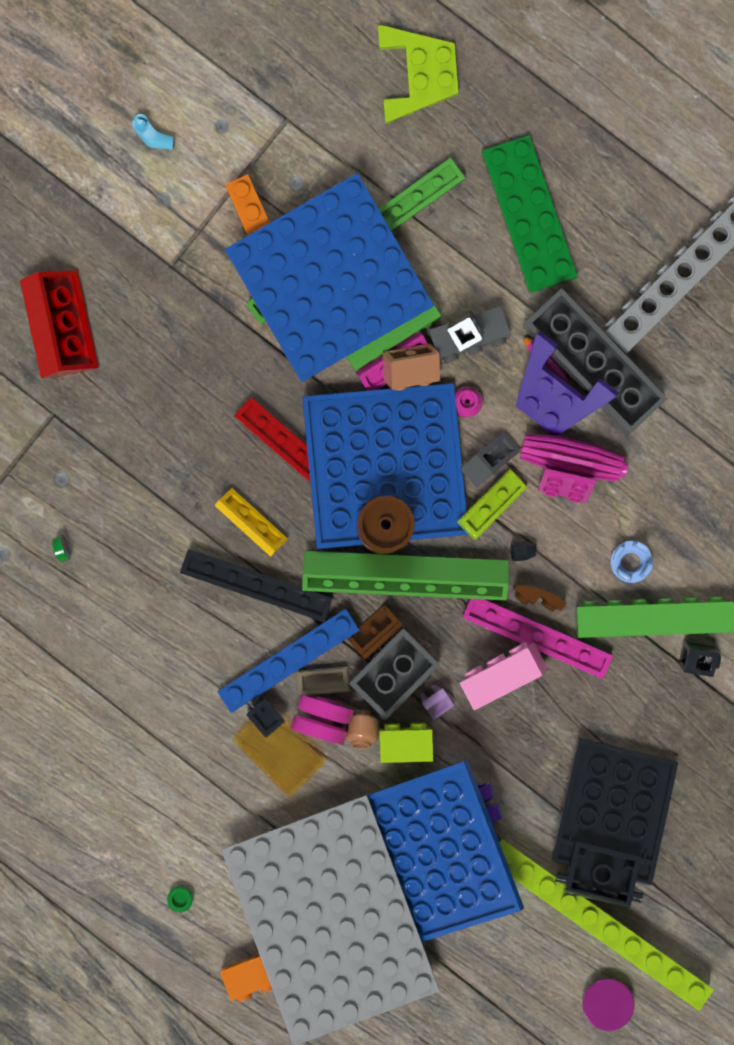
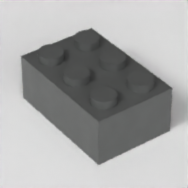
(394, 674)

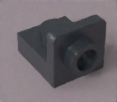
(264, 716)

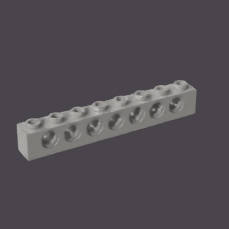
(680, 286)

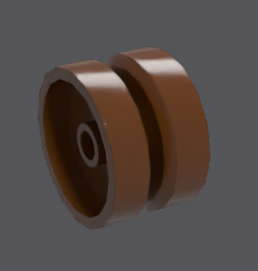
(390, 510)

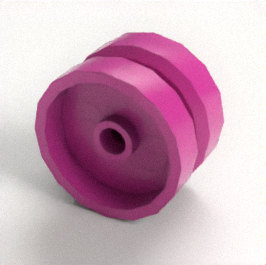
(322, 719)

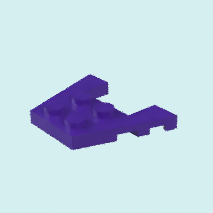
(550, 398)

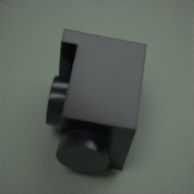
(706, 665)

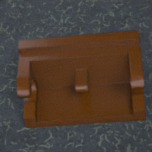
(375, 632)

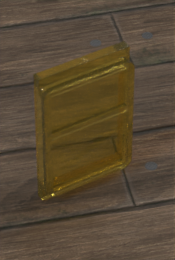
(281, 756)

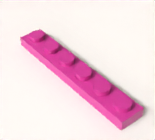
(546, 639)

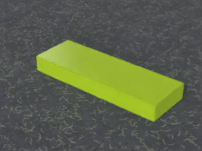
(492, 504)

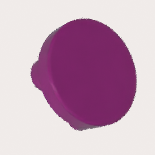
(608, 1004)

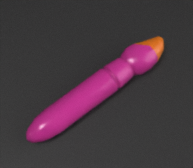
(550, 364)

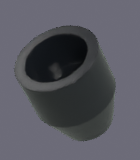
(522, 550)

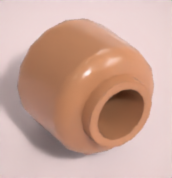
(362, 730)

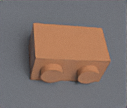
(411, 366)

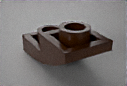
(531, 594)

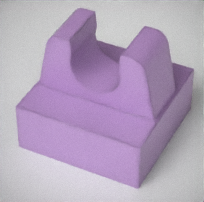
(437, 703)

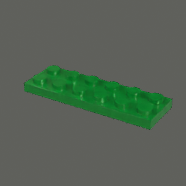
(529, 214)

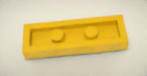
(251, 522)

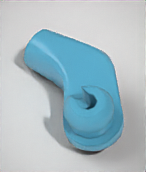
(149, 135)

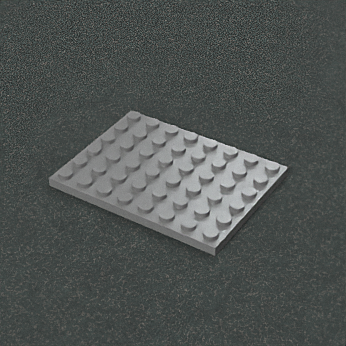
(330, 920)

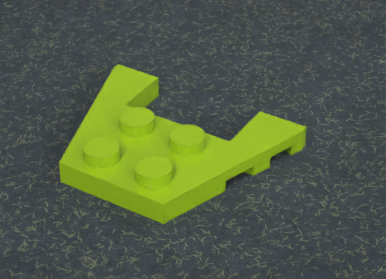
(429, 70)

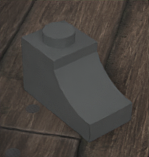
(490, 460)

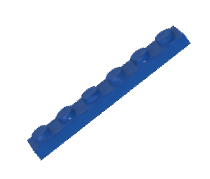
(288, 661)

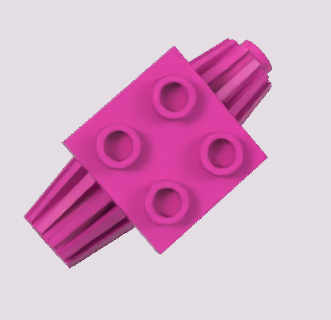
(571, 465)

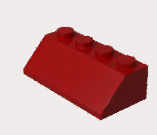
(58, 323)

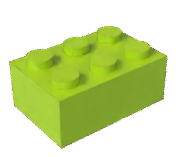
(406, 744)

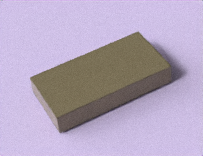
(323, 681)

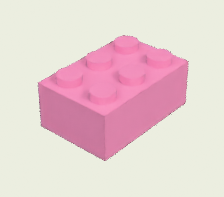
(503, 675)

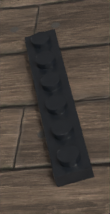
(256, 585)

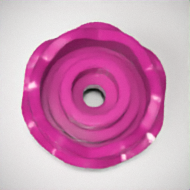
(473, 396)

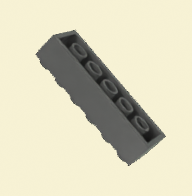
(591, 356)

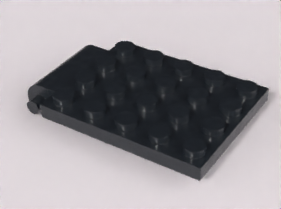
(612, 822)

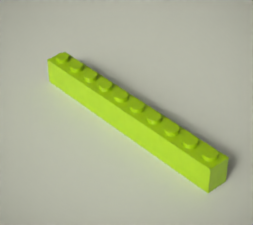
(606, 928)

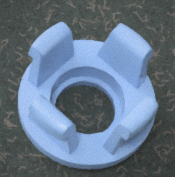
(641, 551)

